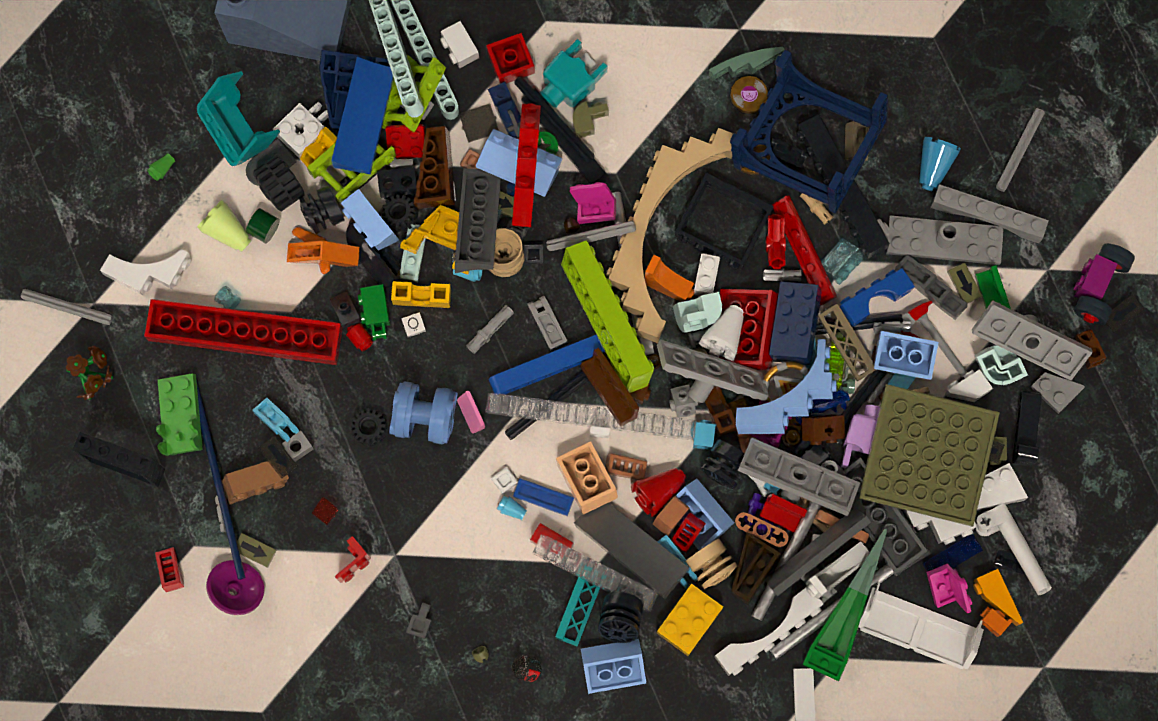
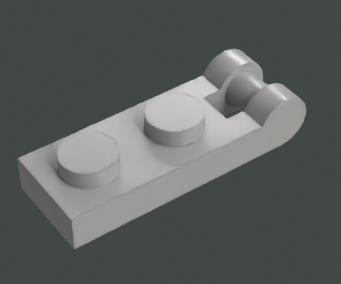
(547, 323)

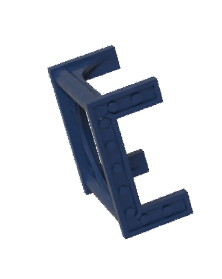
(793, 82)

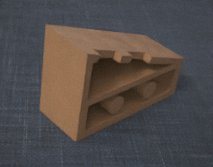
(251, 482)

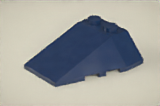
(336, 75)

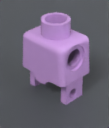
(860, 433)

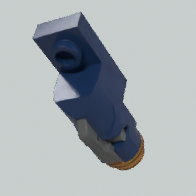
(506, 109)

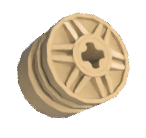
(507, 243)
(711, 564)

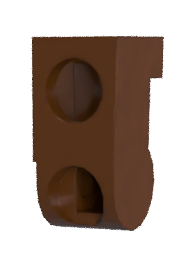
(1088, 339)

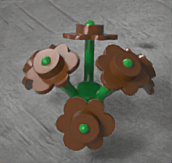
(79, 367)

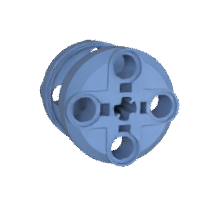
(410, 410)

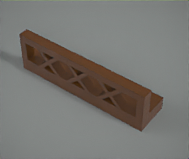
(610, 388)

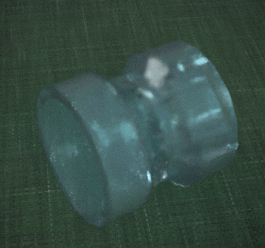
(227, 298)

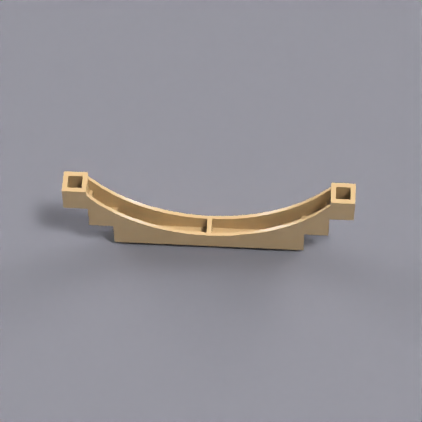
(628, 269)

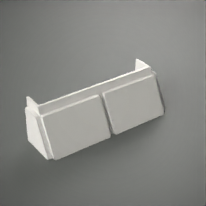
(920, 629)

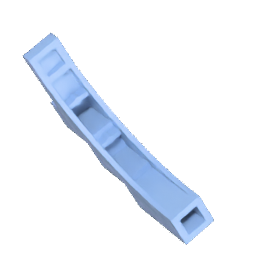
(773, 416)

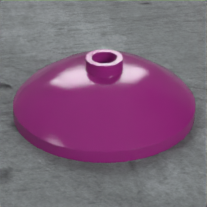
(247, 591)

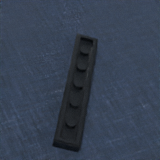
(590, 170)

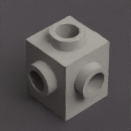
(682, 402)

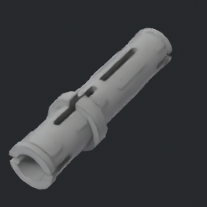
(483, 336)

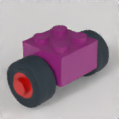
(1096, 278)

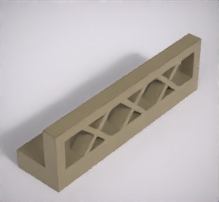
(851, 340)

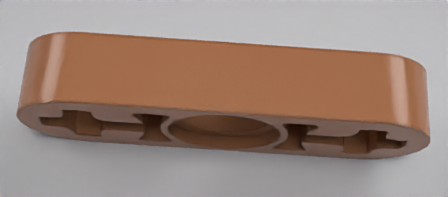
(831, 520)
(777, 530)

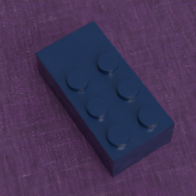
(795, 323)

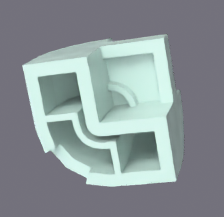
(698, 313)
(1000, 365)

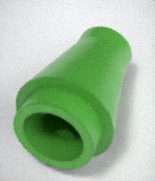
(160, 167)

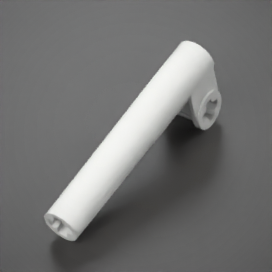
(1001, 520)

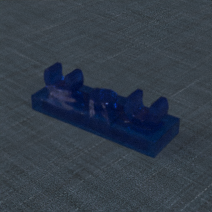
(822, 405)
(955, 554)

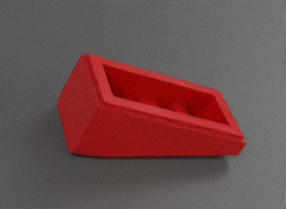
(695, 523)
(166, 581)

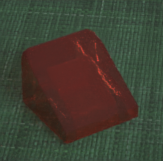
(325, 511)

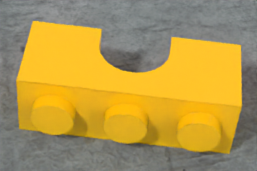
(425, 296)

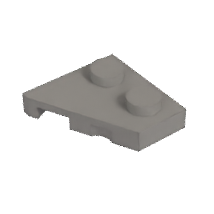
(1057, 391)

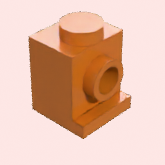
(995, 621)

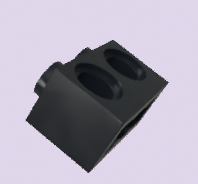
(397, 177)

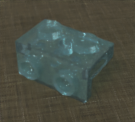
(842, 260)

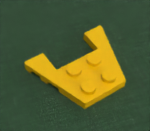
(438, 227)

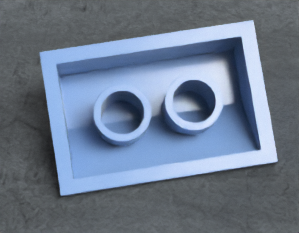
(368, 221)
(905, 355)
(707, 510)
(613, 666)

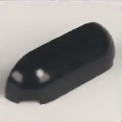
(378, 263)

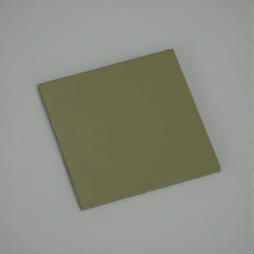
(929, 455)

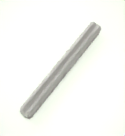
(1020, 149)
(592, 235)
(67, 307)

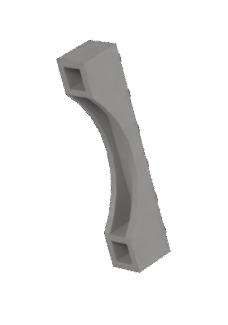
(964, 204)

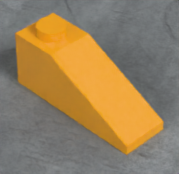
(995, 592)

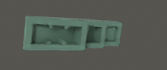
(753, 61)

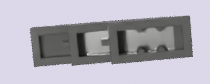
(932, 288)

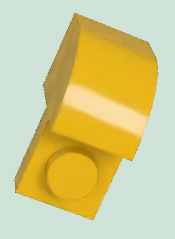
(323, 142)

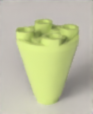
(224, 227)

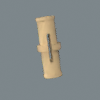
(817, 208)

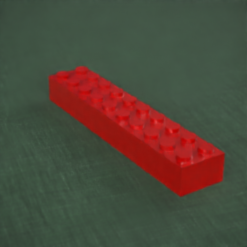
(243, 332)

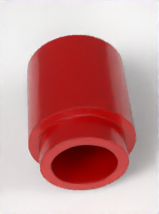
(359, 337)

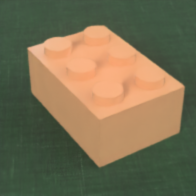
(587, 478)

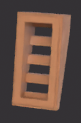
(616, 472)

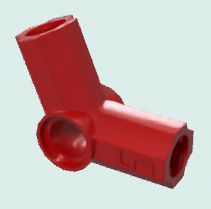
(776, 241)

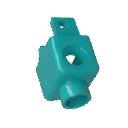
(568, 78)

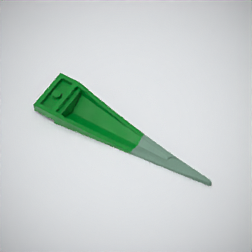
(835, 641)

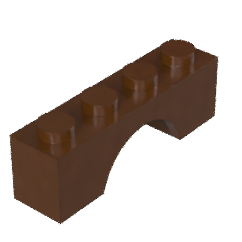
(720, 412)

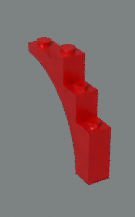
(526, 165)

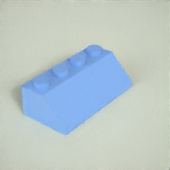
(500, 159)

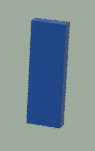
(543, 497)

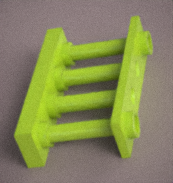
(426, 89)
(320, 166)

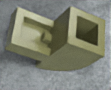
(583, 118)

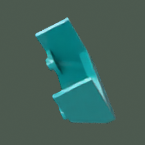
(227, 123)

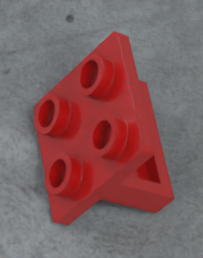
(405, 142)

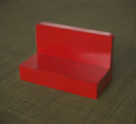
(782, 512)

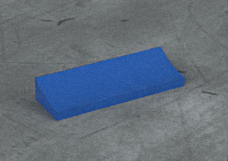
(363, 117)

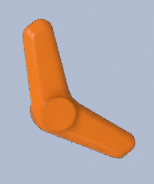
(308, 236)

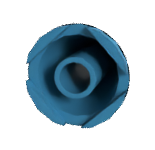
(936, 162)

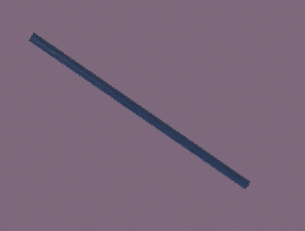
(220, 490)

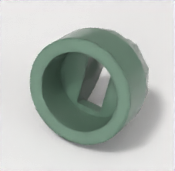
(850, 386)

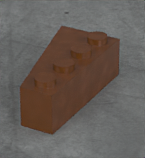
(436, 172)

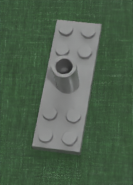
(926, 240)
(1031, 340)
(710, 372)
(799, 477)

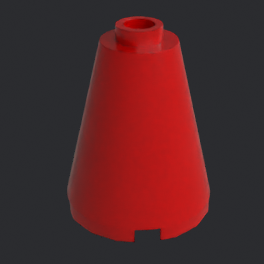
(658, 489)

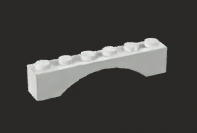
(736, 655)

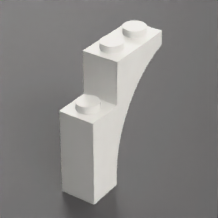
(139, 276)
(944, 530)
(837, 571)

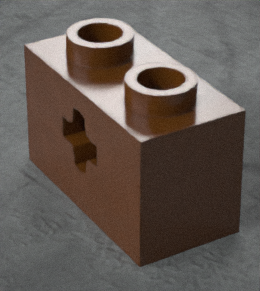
(823, 428)

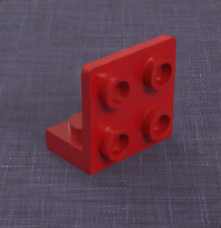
(361, 561)

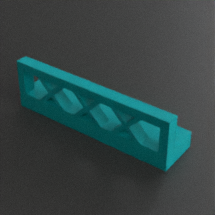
(571, 608)

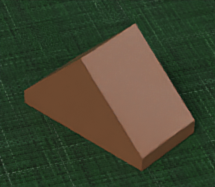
(670, 515)

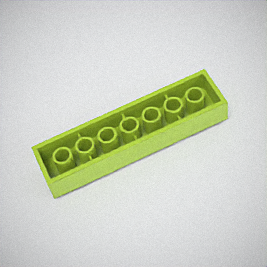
(607, 316)

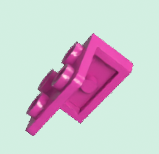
(594, 202)
(948, 587)

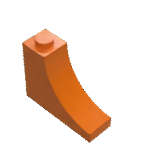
(323, 253)
(668, 282)

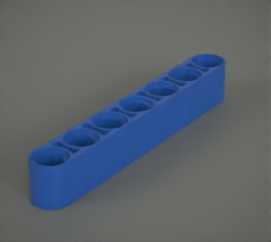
(545, 366)

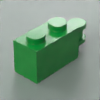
(375, 310)

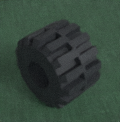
(278, 183)

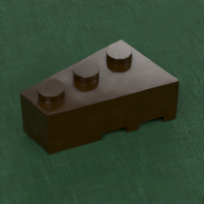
(754, 566)

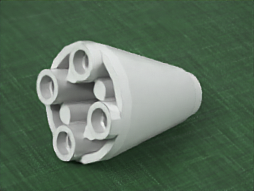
(724, 334)

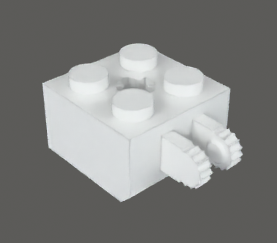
(297, 120)

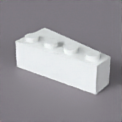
(1001, 488)

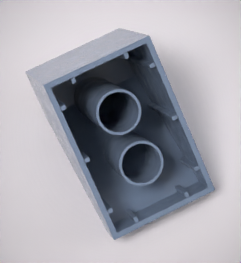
(285, 26)

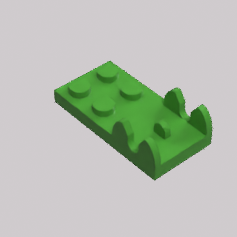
(179, 415)

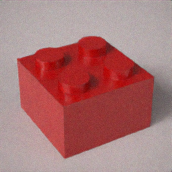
(510, 58)

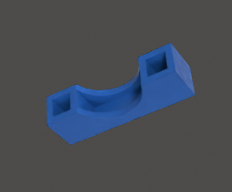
(894, 287)

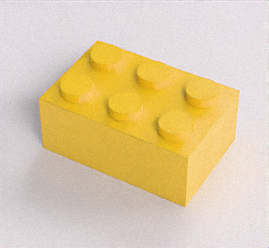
(689, 619)

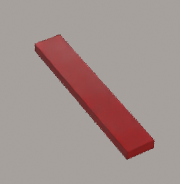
(804, 249)

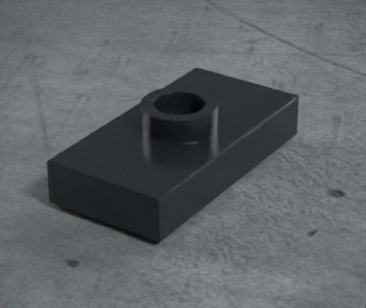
(345, 310)

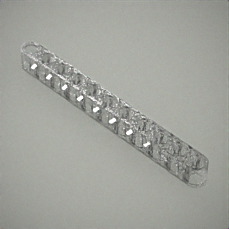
(588, 416)

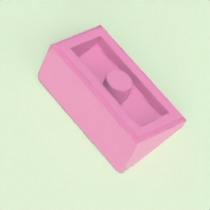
(470, 412)

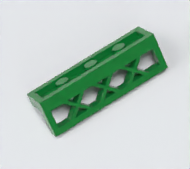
(991, 287)

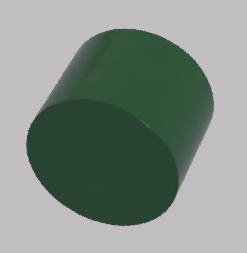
(262, 225)

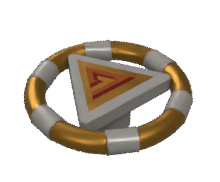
(783, 383)

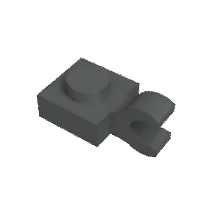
(419, 624)

